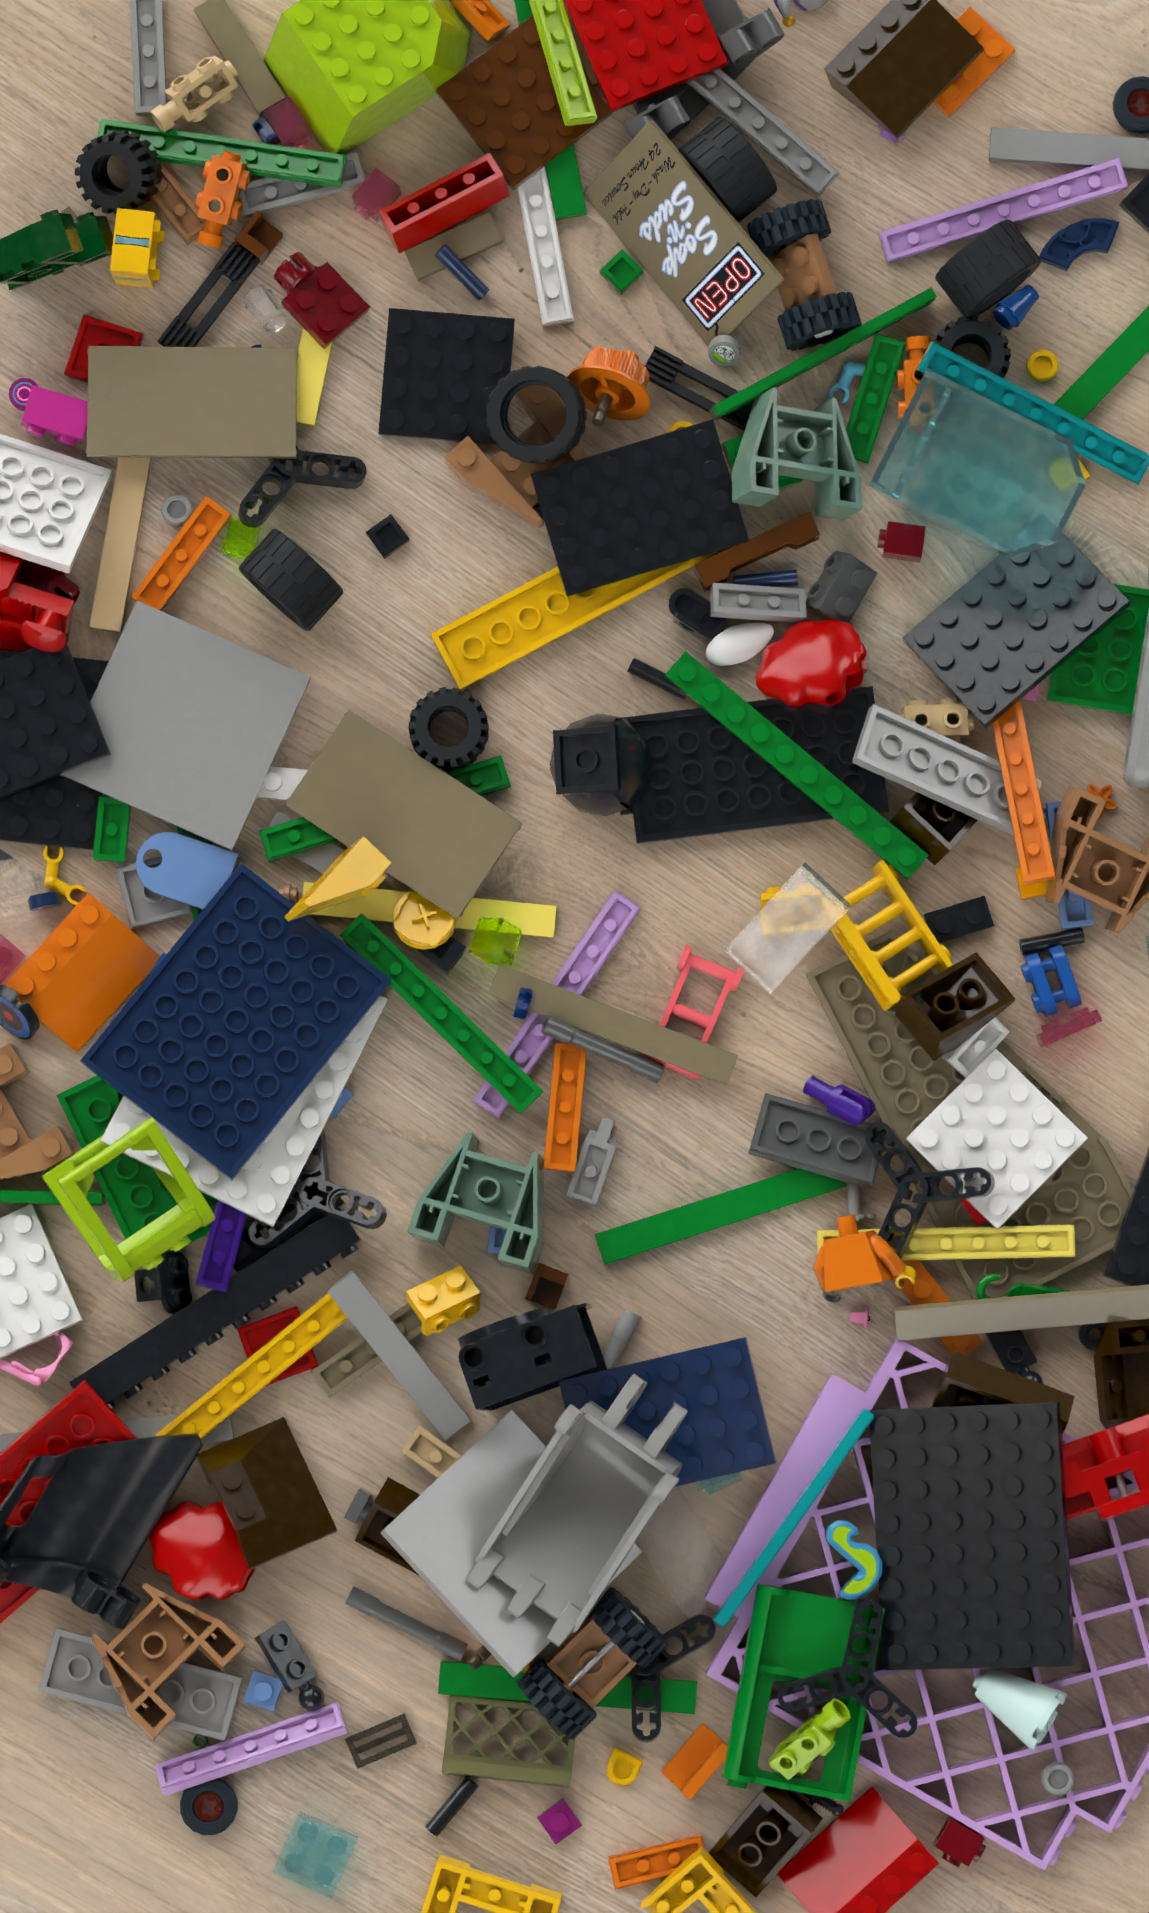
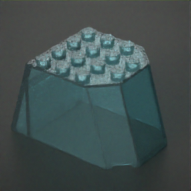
(979, 470)

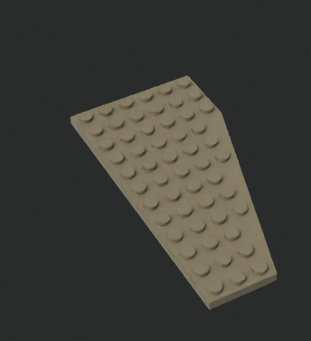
(909, 1086)

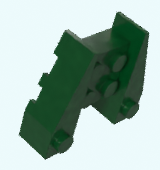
(53, 246)

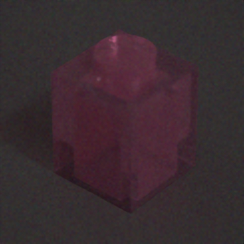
(288, 123)
(375, 194)

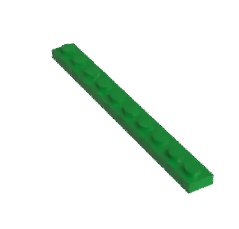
(796, 765)

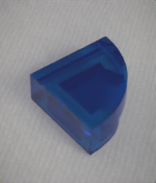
(523, 1003)

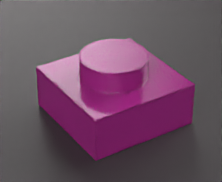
(559, 1821)

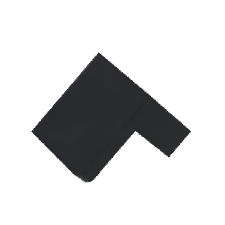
(445, 955)

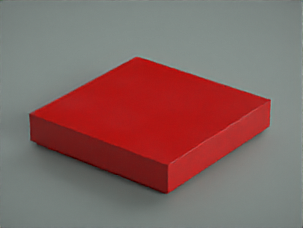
(97, 333)
(260, 1332)

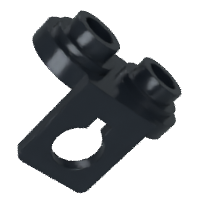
(694, 614)
(170, 1281)

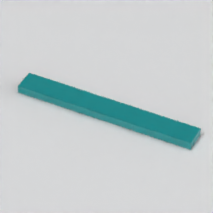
(1086, 438)
(793, 1517)

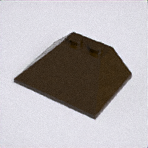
(1123, 1372)
(267, 1493)

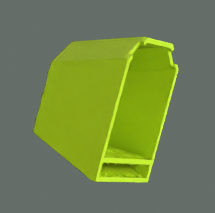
(364, 62)

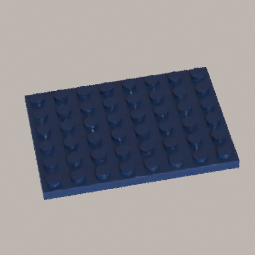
(235, 1022)

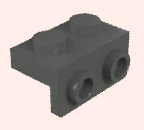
(841, 586)

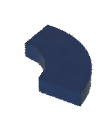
(1079, 239)

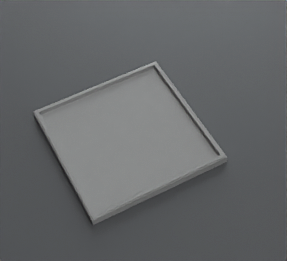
(189, 724)
(452, 1523)

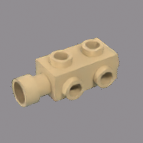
(200, 93)
(937, 715)

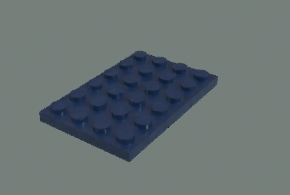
(719, 1389)

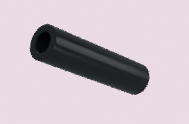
(654, 677)
(1047, 941)
(451, 1806)

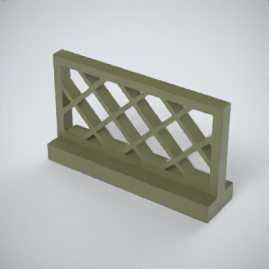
(500, 1768)

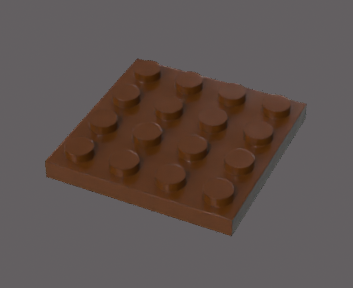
(512, 106)

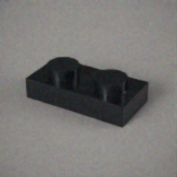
(959, 919)

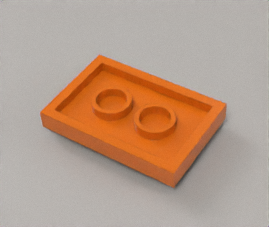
(995, 54)

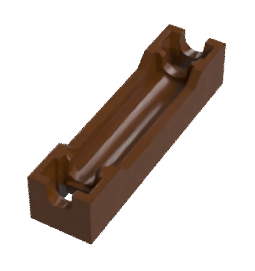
(791, 534)

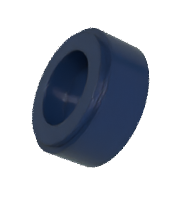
(44, 901)

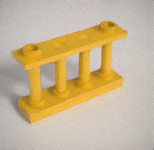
(869, 962)

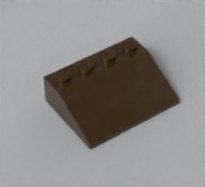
(902, 62)

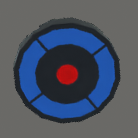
(17, 1017)

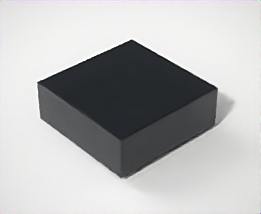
(387, 536)

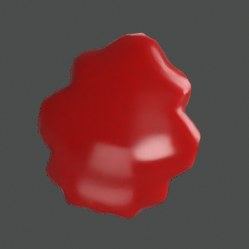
(813, 663)
(199, 1552)

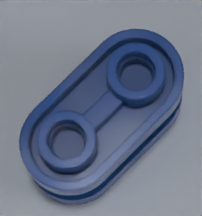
(1045, 999)

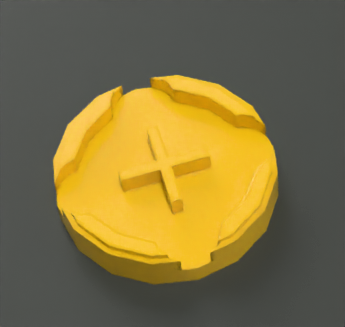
(421, 922)

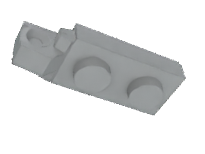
(593, 1164)

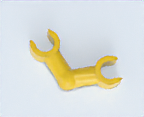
(51, 877)

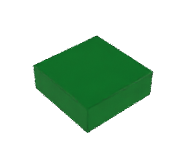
(621, 271)

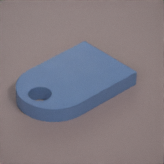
(188, 870)

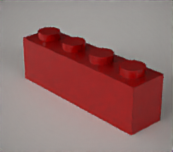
(444, 203)

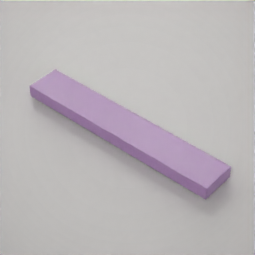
(251, 1749)

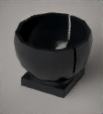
(601, 764)

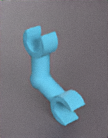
(849, 371)

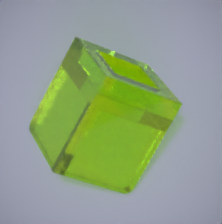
(239, 540)
(495, 941)

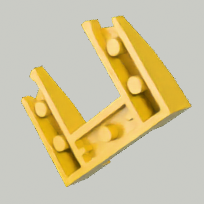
(696, 1879)
(458, 1882)

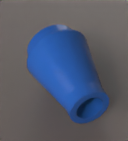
(1013, 309)

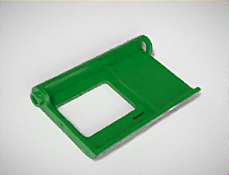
(787, 1640)

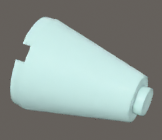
(1019, 1703)

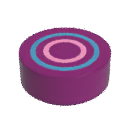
(19, 392)

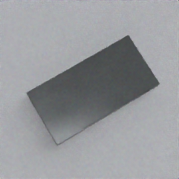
(814, 1141)

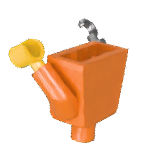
(857, 1260)

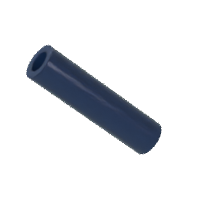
(462, 272)
(770, 579)

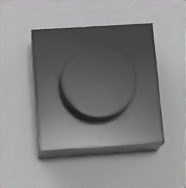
(359, 1507)

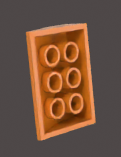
(83, 972)

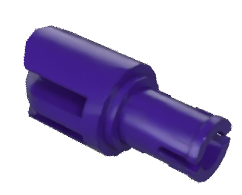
(840, 1100)

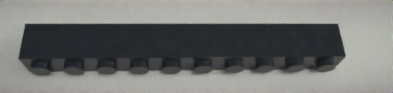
(216, 1310)

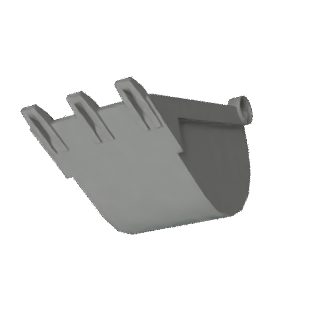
(581, 1510)

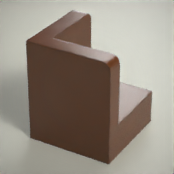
(259, 237)
(547, 1286)

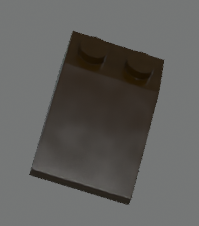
(932, 825)
(953, 1005)
(765, 1837)

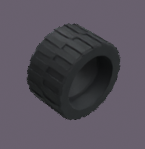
(730, 167)
(988, 269)
(498, 408)
(291, 579)

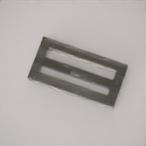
(374, 1729)

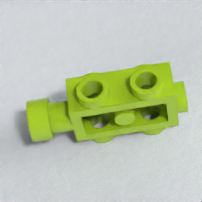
(809, 1740)

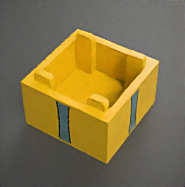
(136, 248)

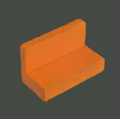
(696, 1761)

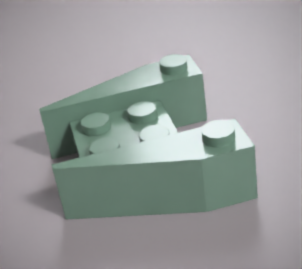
(797, 446)
(489, 1194)

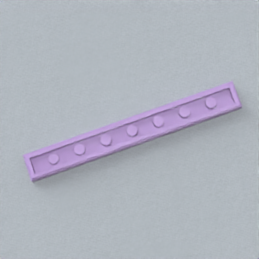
(1014, 205)
(575, 977)

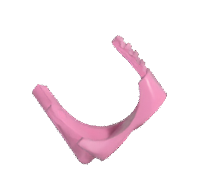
(43, 1374)

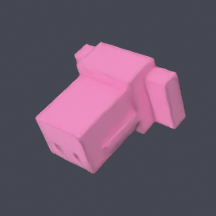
(860, 1317)

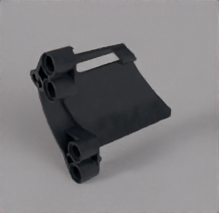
(93, 1519)

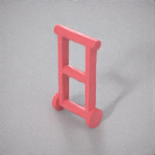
(685, 963)

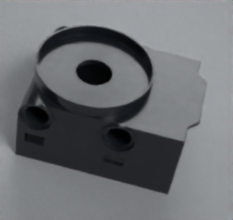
(516, 1351)

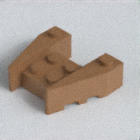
(506, 478)
(1095, 864)
(18, 1152)
(155, 1649)

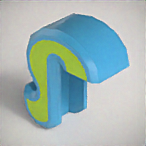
(860, 1554)

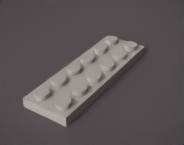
(934, 767)
(197, 1694)

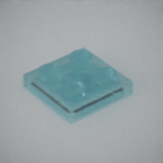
(315, 1854)

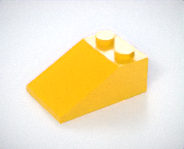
(352, 873)

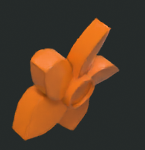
(1104, 794)

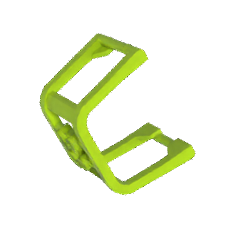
(74, 1177)

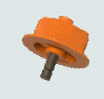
(613, 385)

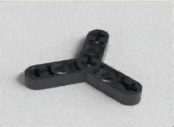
(286, 479)
(929, 1182)
(309, 1206)
(651, 1676)
(863, 1689)

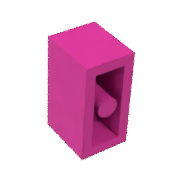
(55, 415)

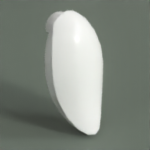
(738, 643)

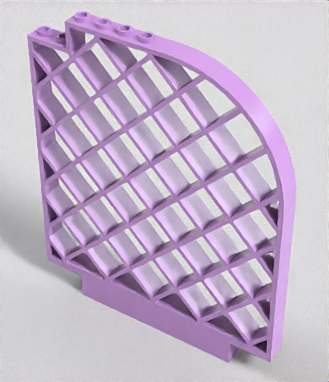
(815, 1440)

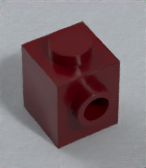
(902, 541)
(959, 1843)

